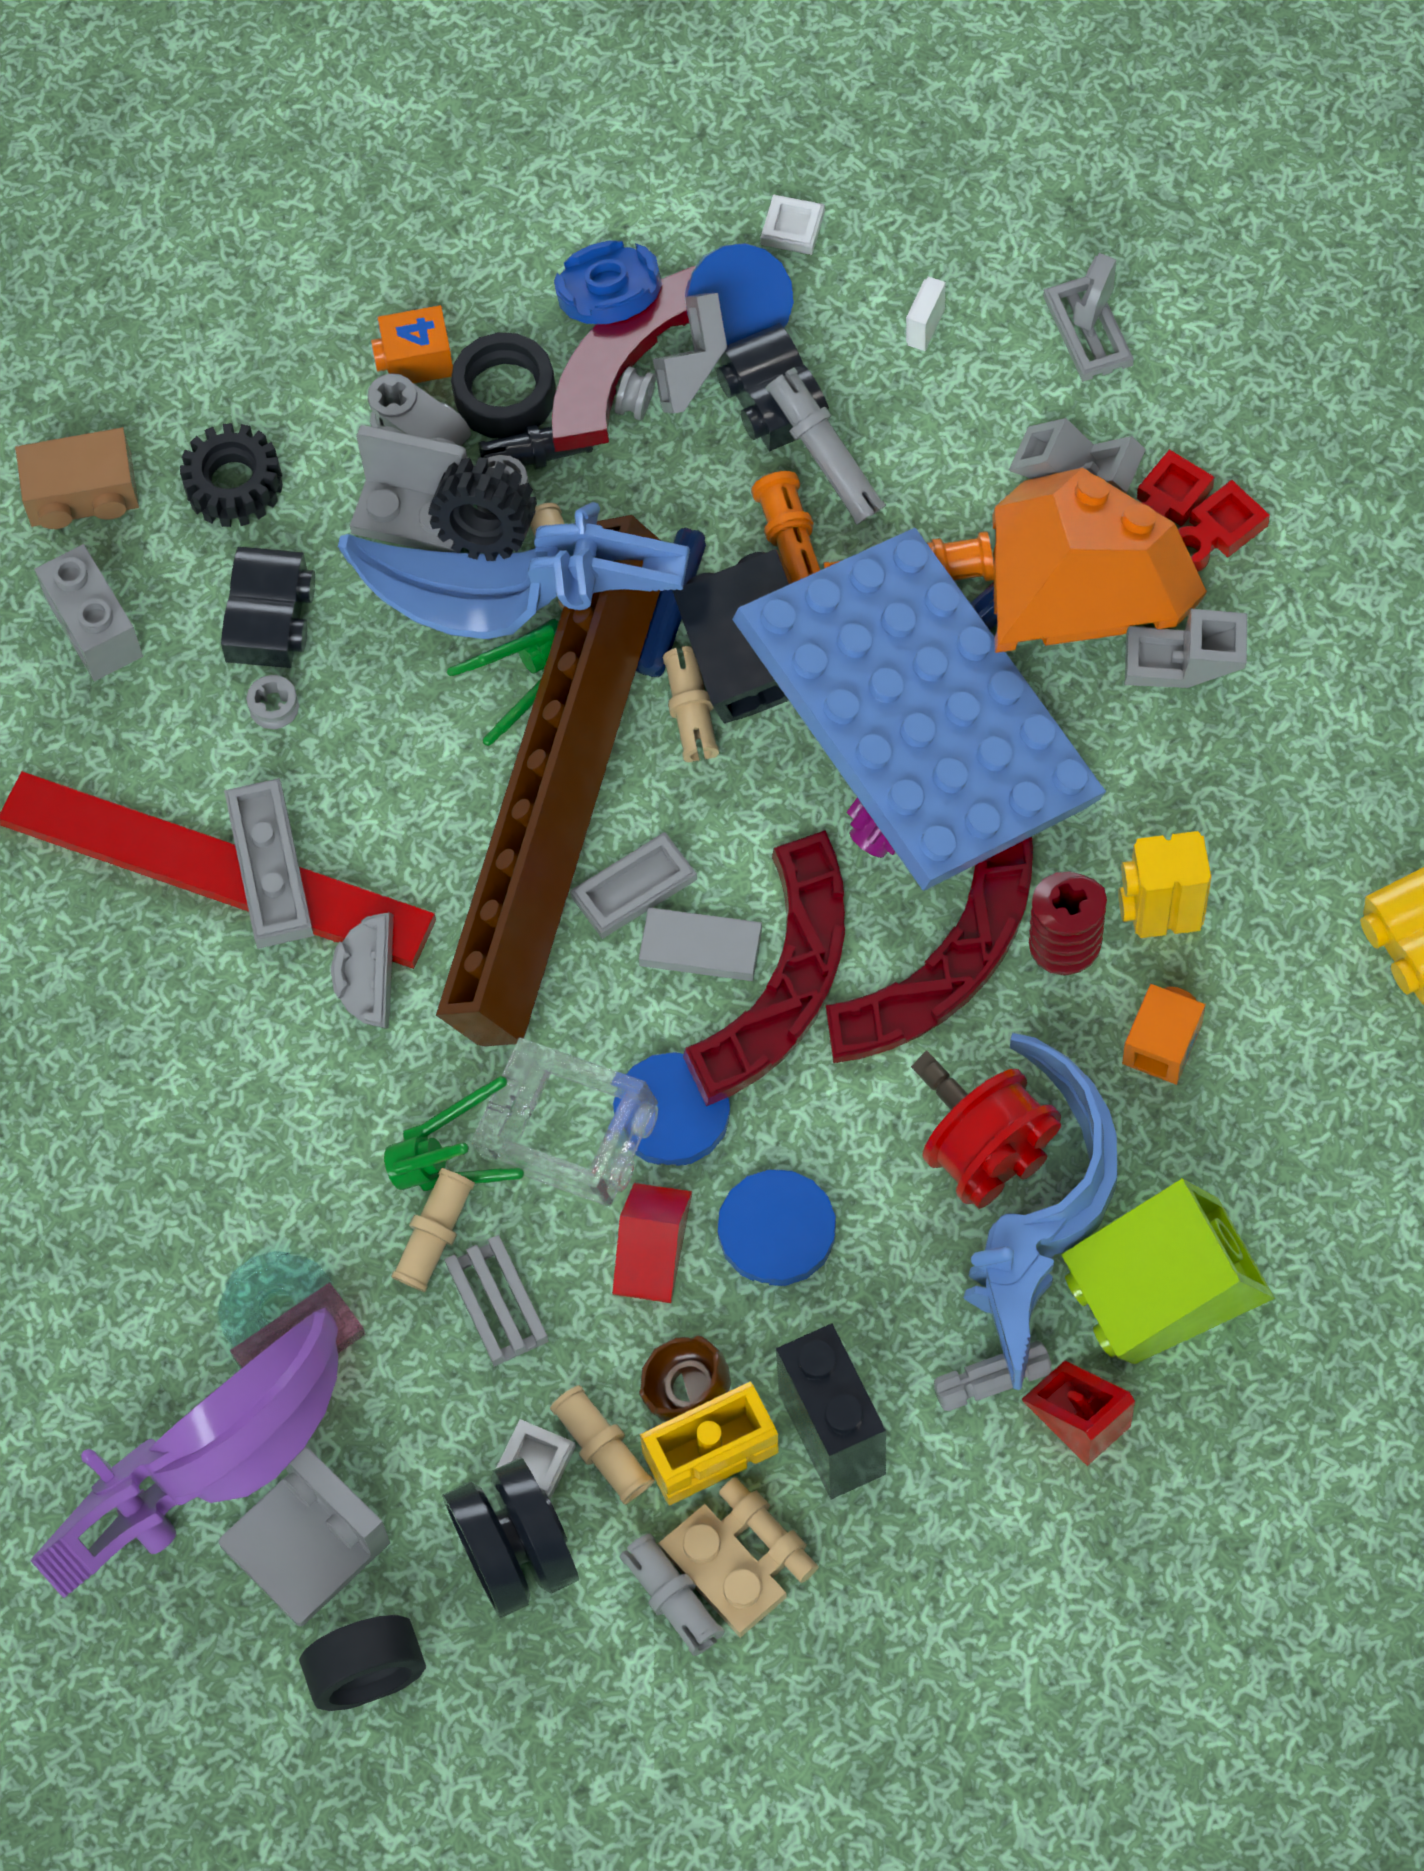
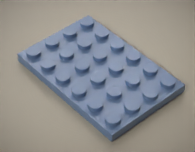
(918, 707)

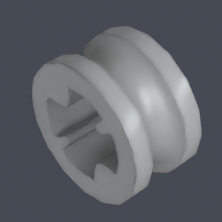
(635, 393)
(287, 693)

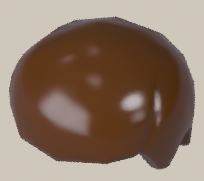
(702, 1369)

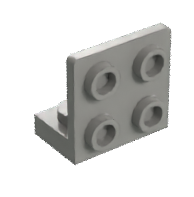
(400, 486)
(305, 1538)

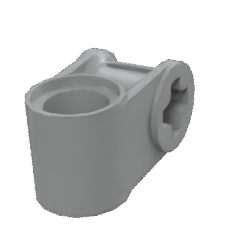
(413, 411)

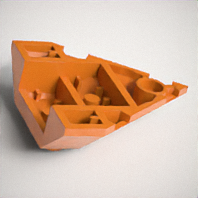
(1085, 563)

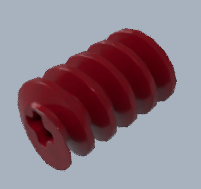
(1067, 922)

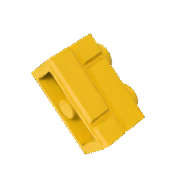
(1166, 885)
(709, 1443)

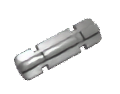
(987, 1378)

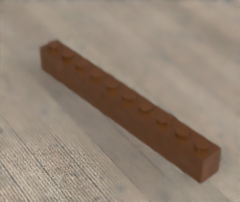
(546, 812)

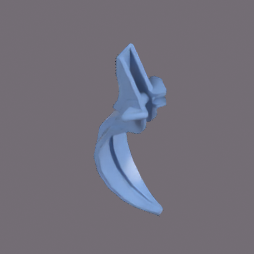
(501, 595)
(1022, 1246)

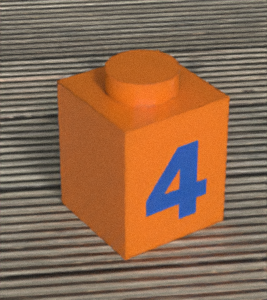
(414, 345)
(1164, 1032)

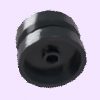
(515, 1535)

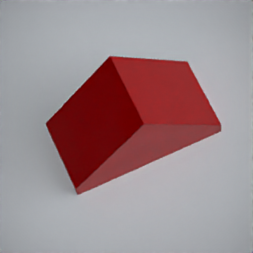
(650, 1242)
(1082, 1409)

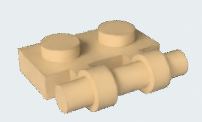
(725, 1570)

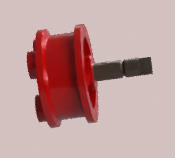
(987, 1132)

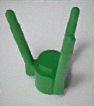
(533, 651)
(420, 1159)

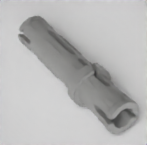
(825, 445)

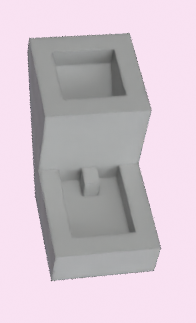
(684, 373)
(1062, 447)
(1206, 650)

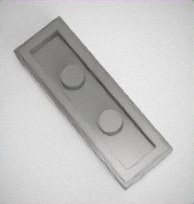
(268, 863)

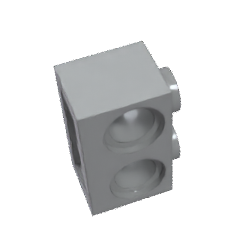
(88, 612)

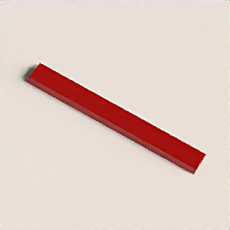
(194, 860)

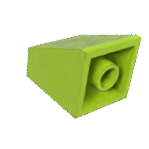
(1164, 1273)

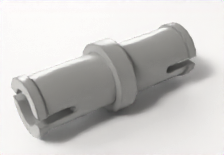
(672, 1594)

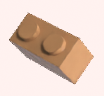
(77, 478)

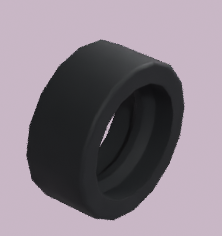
(494, 351)
(362, 1662)

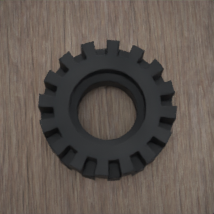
(224, 449)
(487, 488)

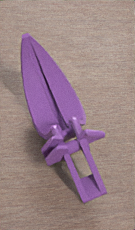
(214, 1453)

